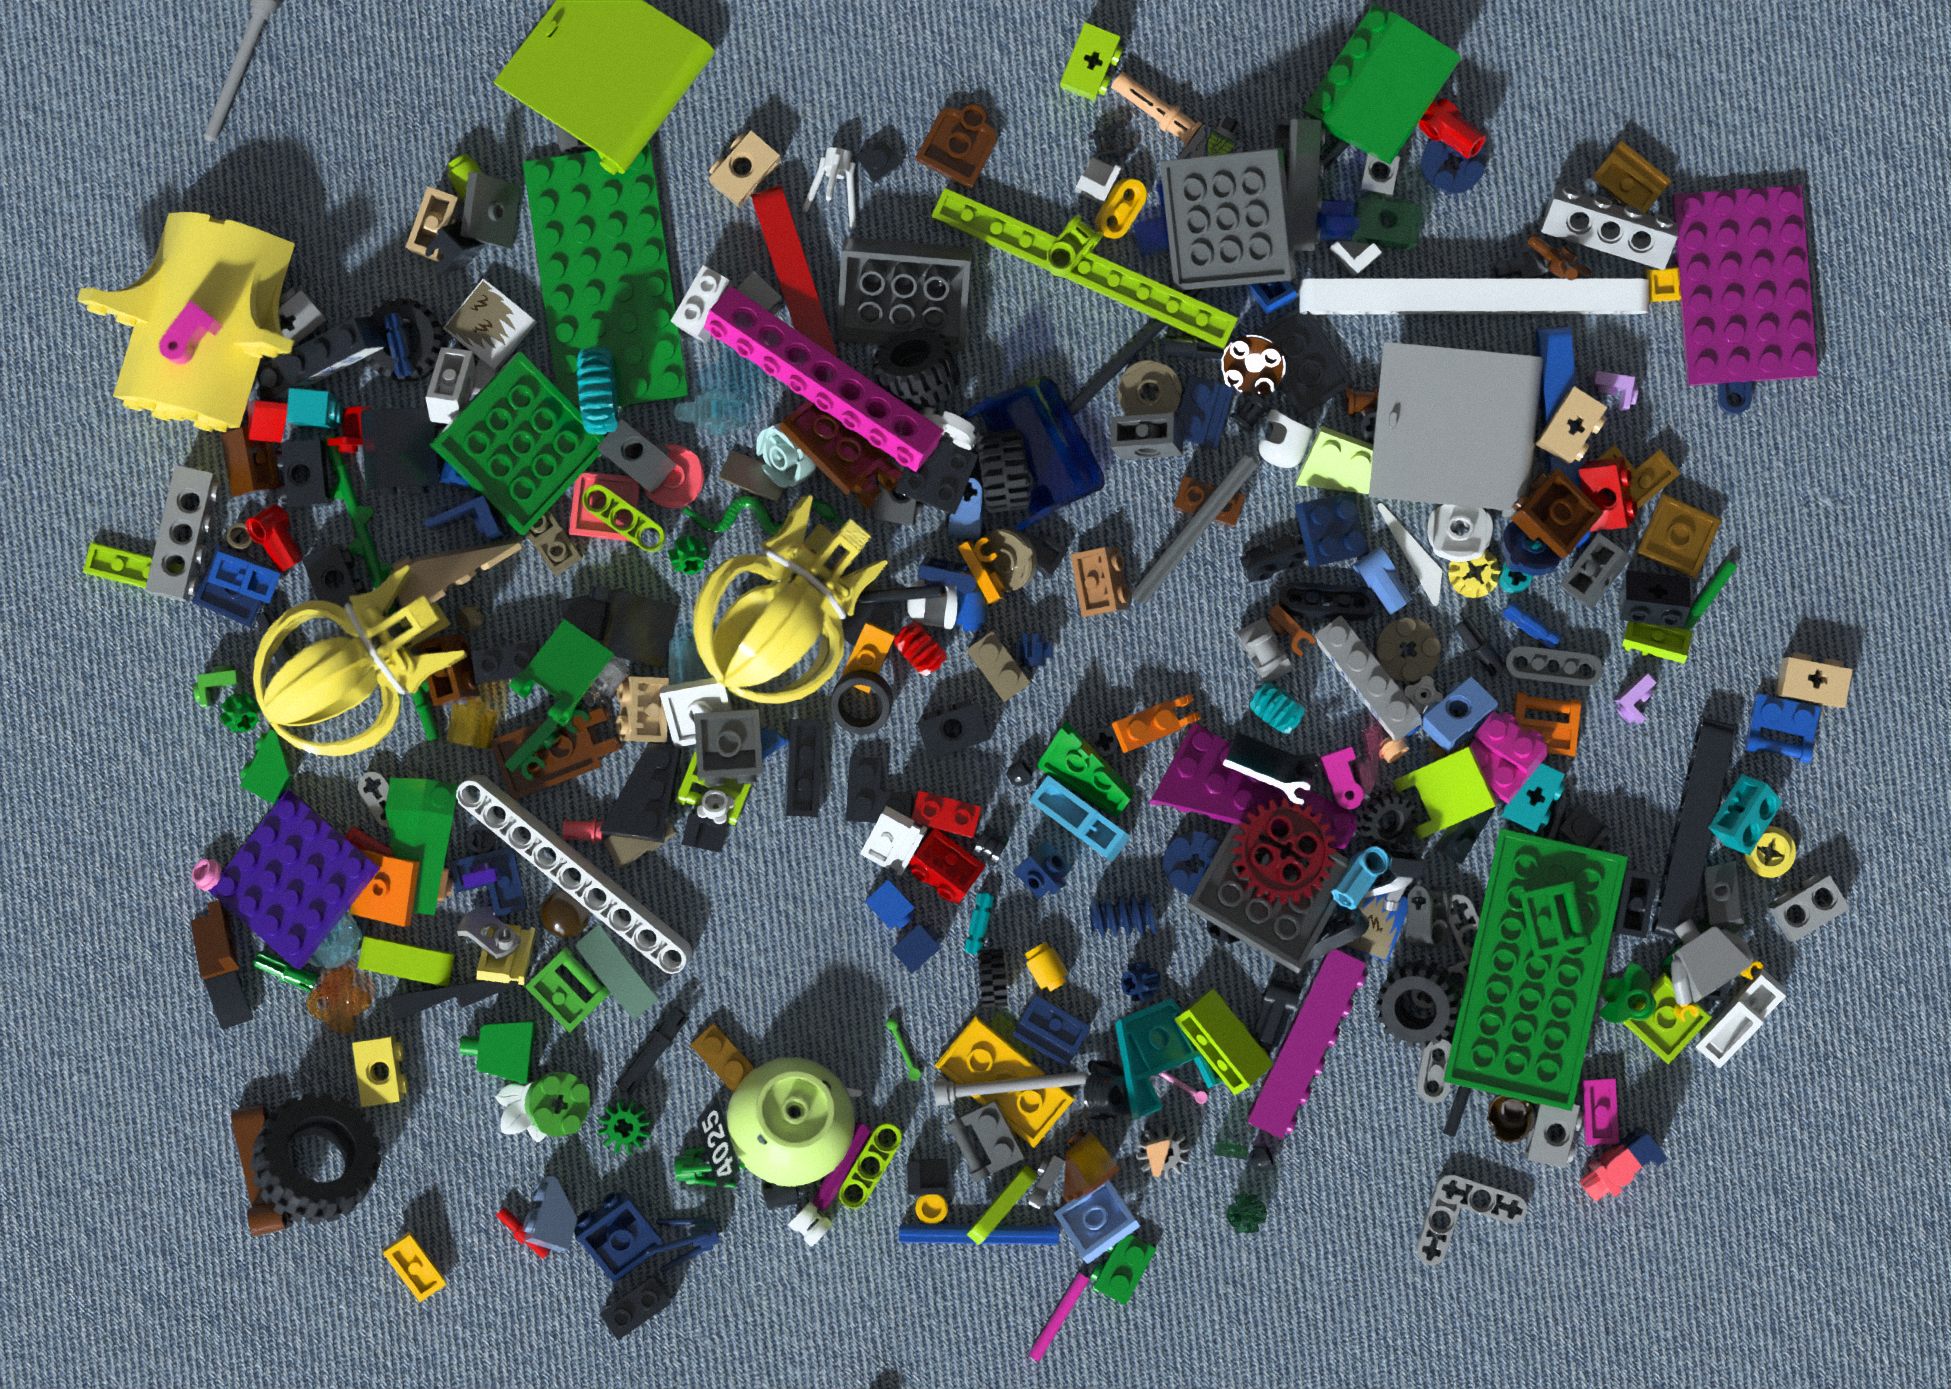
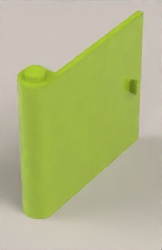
(606, 73)

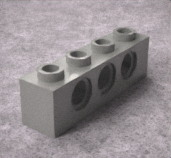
(1620, 241)
(184, 484)

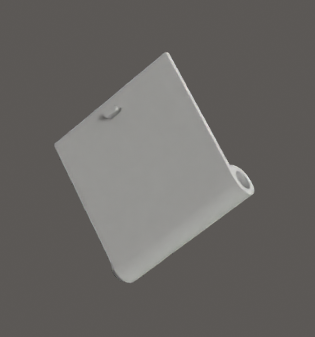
(1457, 424)

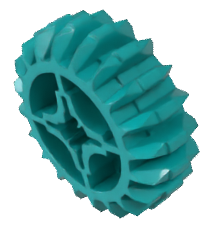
(597, 390)

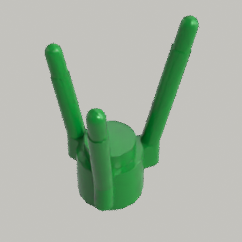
(690, 1168)

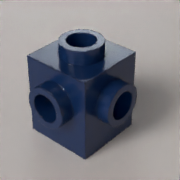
(1043, 870)

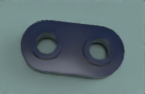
(1741, 389)

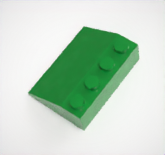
(1381, 84)

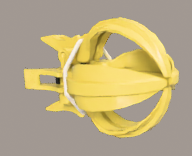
(781, 621)
(346, 671)

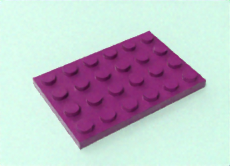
(1744, 285)

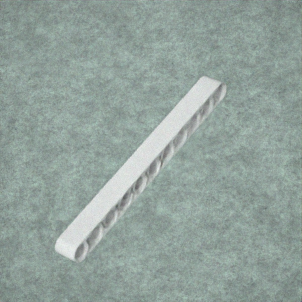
(1474, 296)

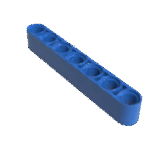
(1558, 376)

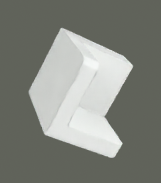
(1098, 180)
(1355, 255)

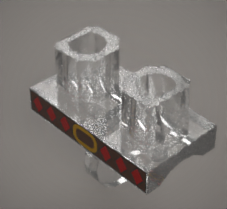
(607, 682)

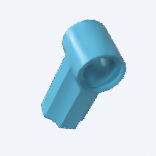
(1359, 877)

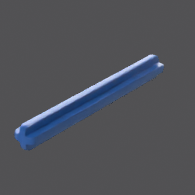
(957, 1234)

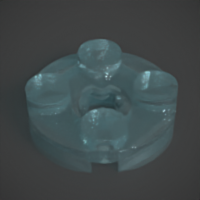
(344, 945)

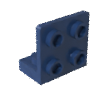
(486, 516)

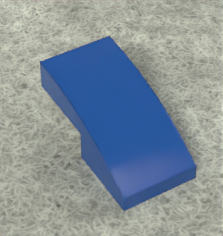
(243, 577)

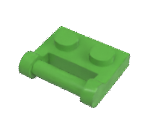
(560, 996)

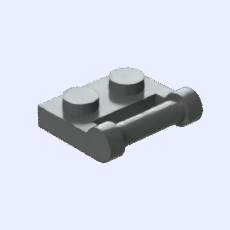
(995, 1136)

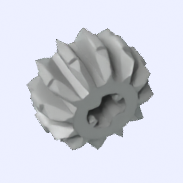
(1172, 1158)

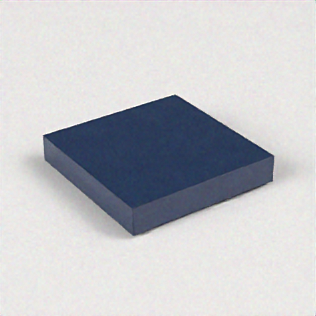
(226, 601)

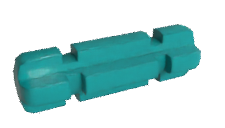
(979, 922)

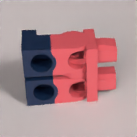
(1621, 1163)

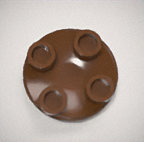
(1253, 365)

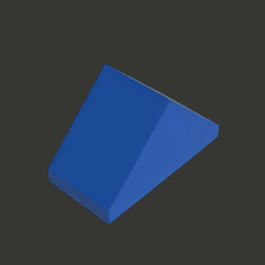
(1273, 295)

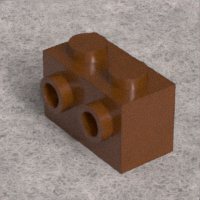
(452, 683)

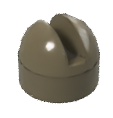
(234, 532)
(470, 619)

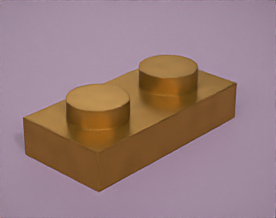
(722, 1056)

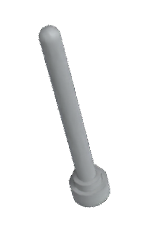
(261, 11)
(947, 1091)

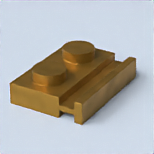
(1630, 178)

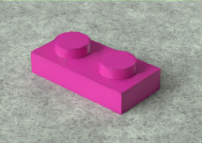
(1600, 1111)

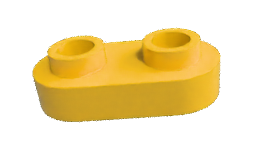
(1121, 210)

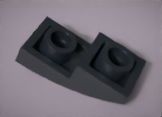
(228, 999)

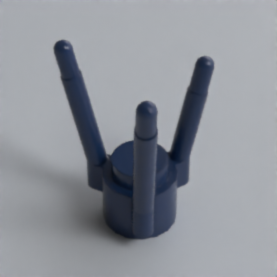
(702, 1234)

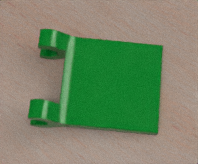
(564, 669)

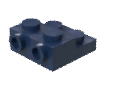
(617, 1235)

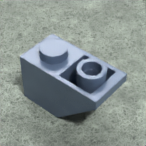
(552, 1217)

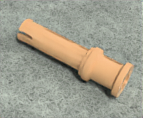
(1125, 84)

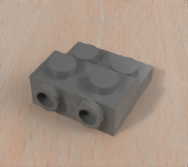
(728, 746)

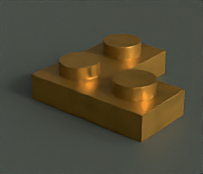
(1648, 477)

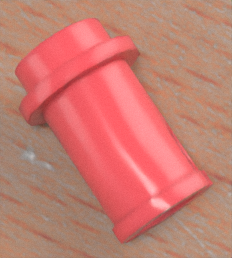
(582, 830)

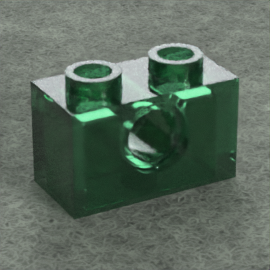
(1405, 219)

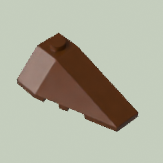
(1086, 1165)

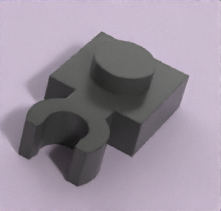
(1048, 1173)

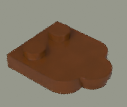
(959, 144)

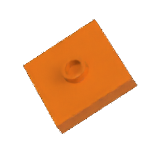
(390, 892)

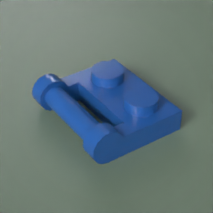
(1783, 717)

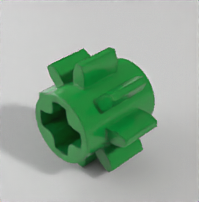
(688, 554)
(240, 712)

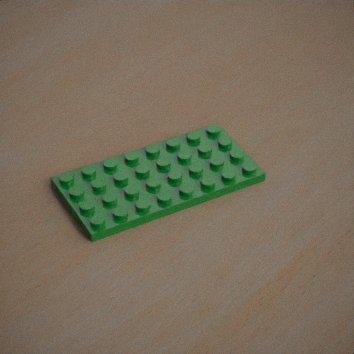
(606, 273)
(1527, 1016)

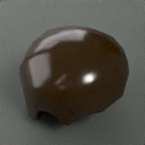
(563, 915)
(1511, 1118)

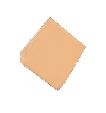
(1157, 1153)

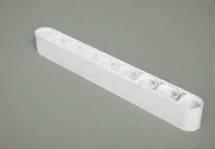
(590, 875)

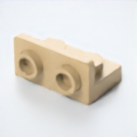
(641, 710)

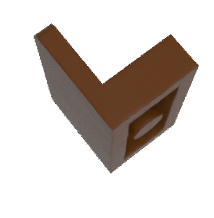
(249, 463)
(215, 942)

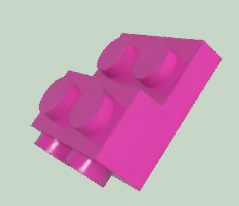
(1507, 754)

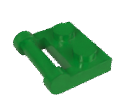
(1544, 922)

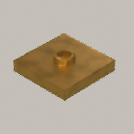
(1678, 536)

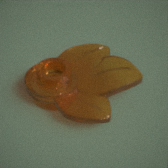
(342, 999)

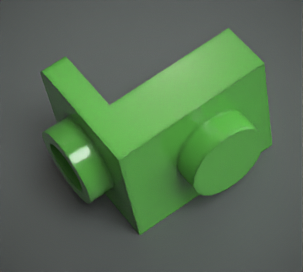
(219, 677)

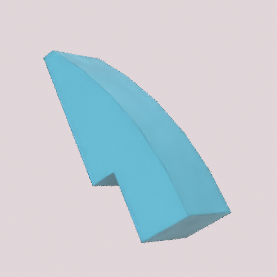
(1080, 818)

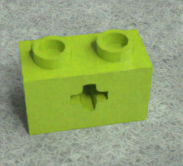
(1090, 43)

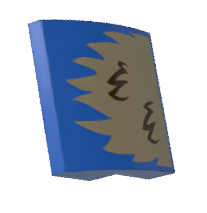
(1383, 926)

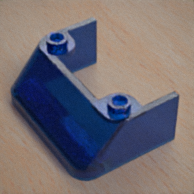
(1052, 445)

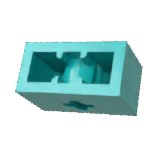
(1536, 814)

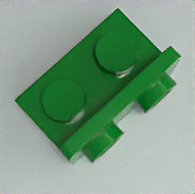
(1122, 1268)

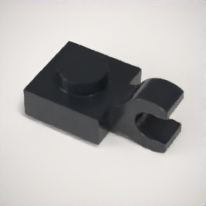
(1526, 262)
(1048, 553)

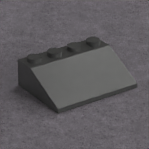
(902, 288)

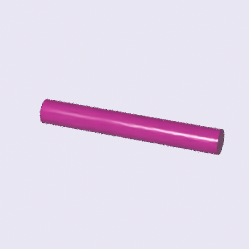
(1059, 1316)

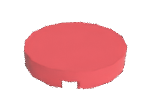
(683, 482)

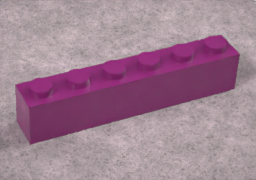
(1305, 1043)

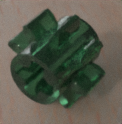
(1246, 1213)

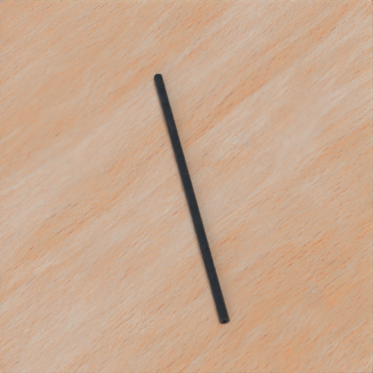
(1156, 325)

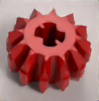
(920, 648)

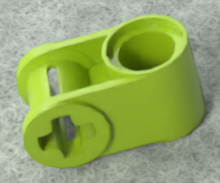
(1076, 241)

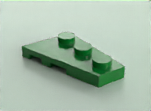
(1085, 771)

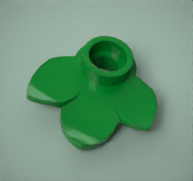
(1625, 994)

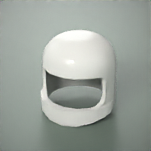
(1286, 442)
(934, 611)

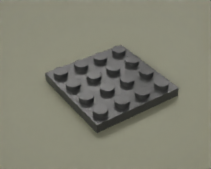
(1228, 219)
(1276, 929)

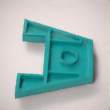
(1152, 1045)

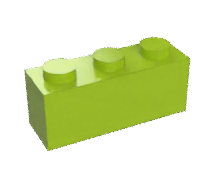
(1224, 1041)

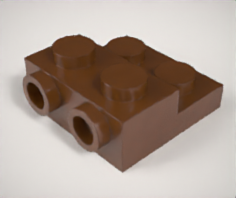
(1555, 512)

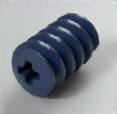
(1122, 915)

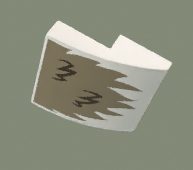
(489, 325)

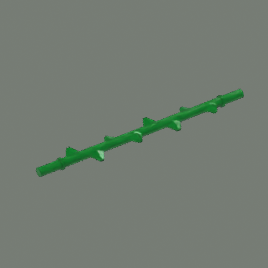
(378, 570)

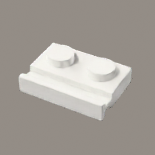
(893, 840)

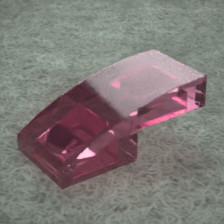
(1368, 769)

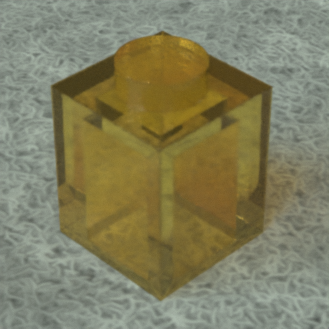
(472, 724)

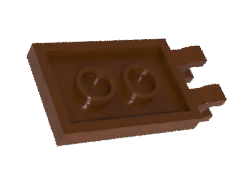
(841, 453)
(565, 759)

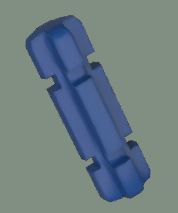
(1531, 625)

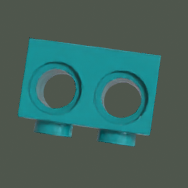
(314, 409)
(1745, 814)

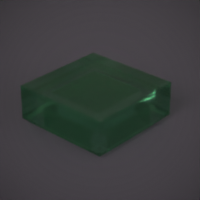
(1230, 1149)

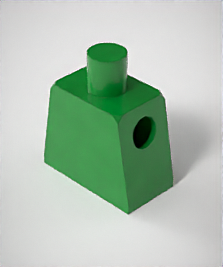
(503, 1049)

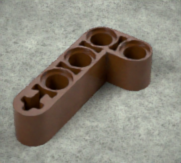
(261, 1215)

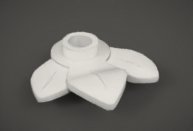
(515, 1117)

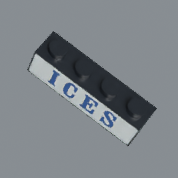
(320, 357)

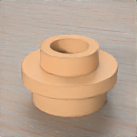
(1393, 750)

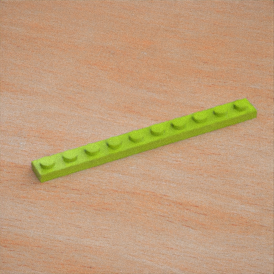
(1091, 272)

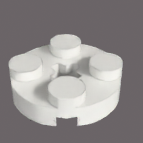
(955, 429)
(1454, 547)

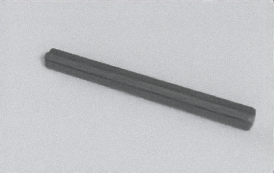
(1195, 527)

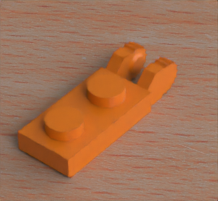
(1152, 724)

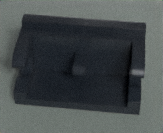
(456, 249)

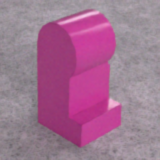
(186, 332)
(1340, 778)

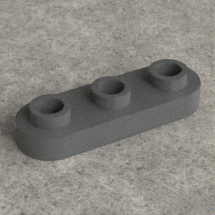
(1567, 662)

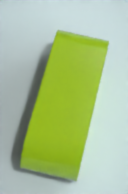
(610, 511)
(406, 960)
(866, 1180)

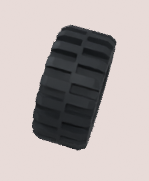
(329, 1120)

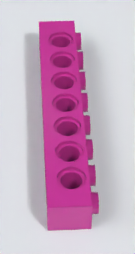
(816, 364)

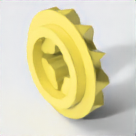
(1472, 587)
(1775, 865)

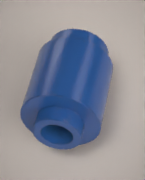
(971, 610)

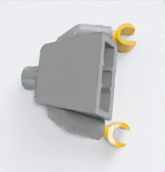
(1707, 964)

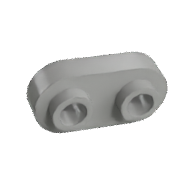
(1433, 1070)

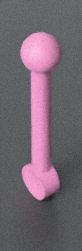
(1200, 1096)

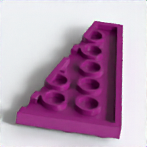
(1204, 785)

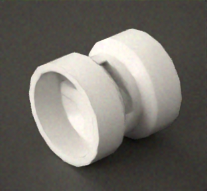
(805, 1218)

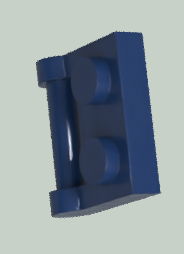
(942, 571)

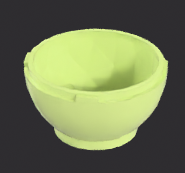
(798, 1147)

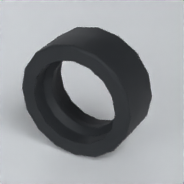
(857, 725)

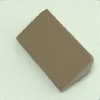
(749, 476)

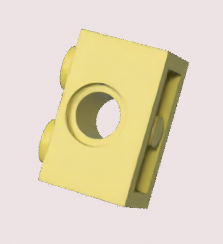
(371, 1088)

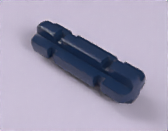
(398, 344)

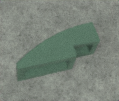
(617, 972)

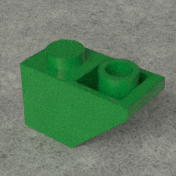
(271, 769)

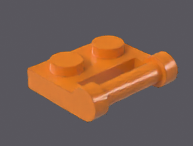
(1558, 736)

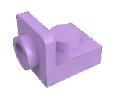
(1611, 383)
(1637, 693)

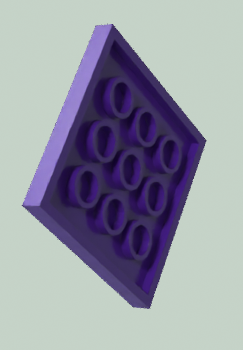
(294, 879)

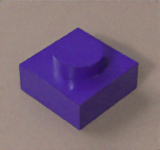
(480, 875)

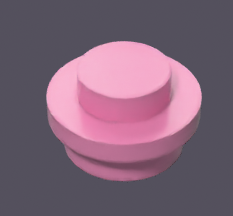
(206, 873)

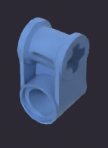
(968, 519)

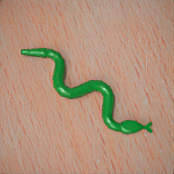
(824, 510)

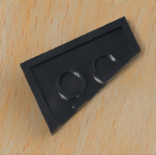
(647, 796)

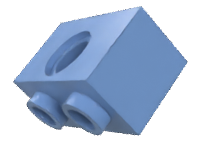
(1453, 731)

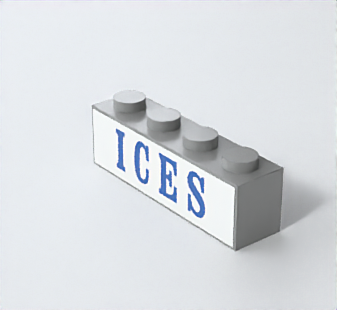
(1368, 678)

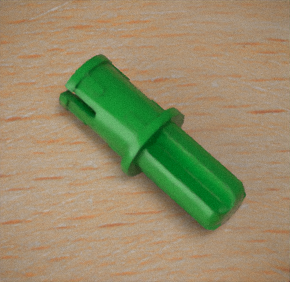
(280, 968)

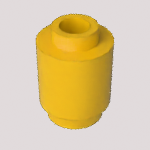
(1046, 966)

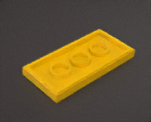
(985, 1055)

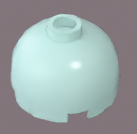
(784, 460)

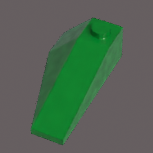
(419, 830)

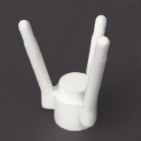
(836, 165)

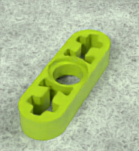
(1002, 1204)

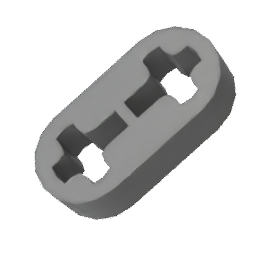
(371, 799)

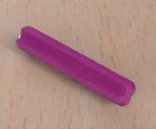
(835, 1178)

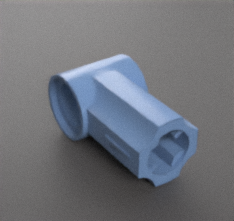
(1378, 574)

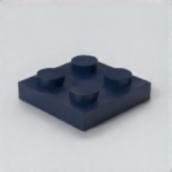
(1331, 529)

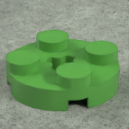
(570, 1116)

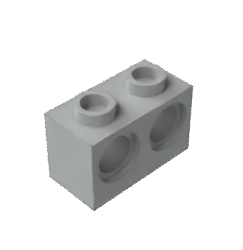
(1811, 915)

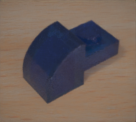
(1337, 220)

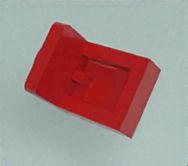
(351, 430)

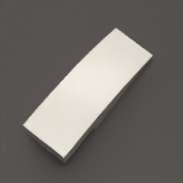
(1741, 1018)

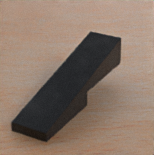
(467, 993)

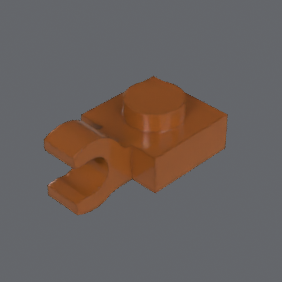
(1282, 622)

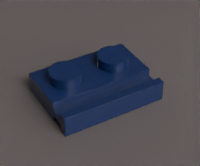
(1204, 411)
(1051, 1030)

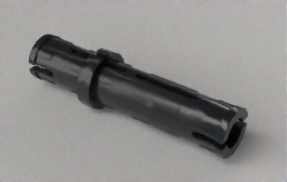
(658, 1042)

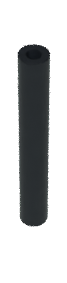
(902, 594)

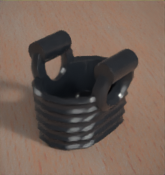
(1105, 1091)

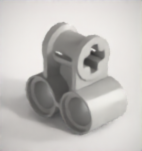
(1264, 650)

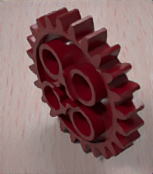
(1270, 877)

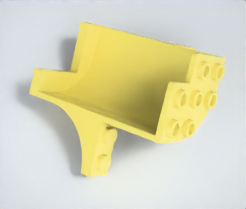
(235, 279)

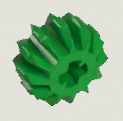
(619, 1135)

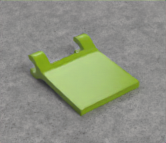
(1450, 790)

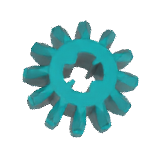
(1277, 707)

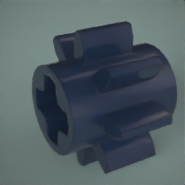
(1033, 650)
(1140, 981)

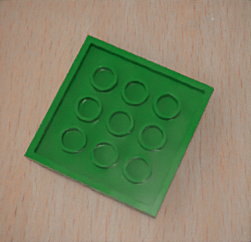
(519, 443)

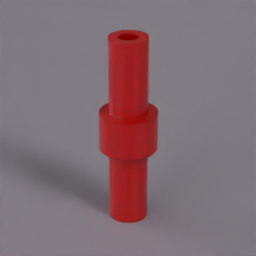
(516, 1226)

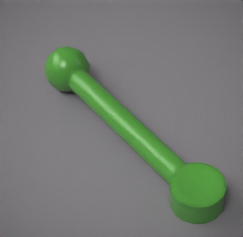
(914, 1073)

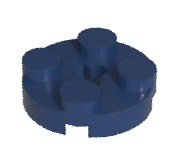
(1445, 178)
(1524, 558)
(1179, 851)

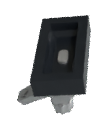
(1404, 868)

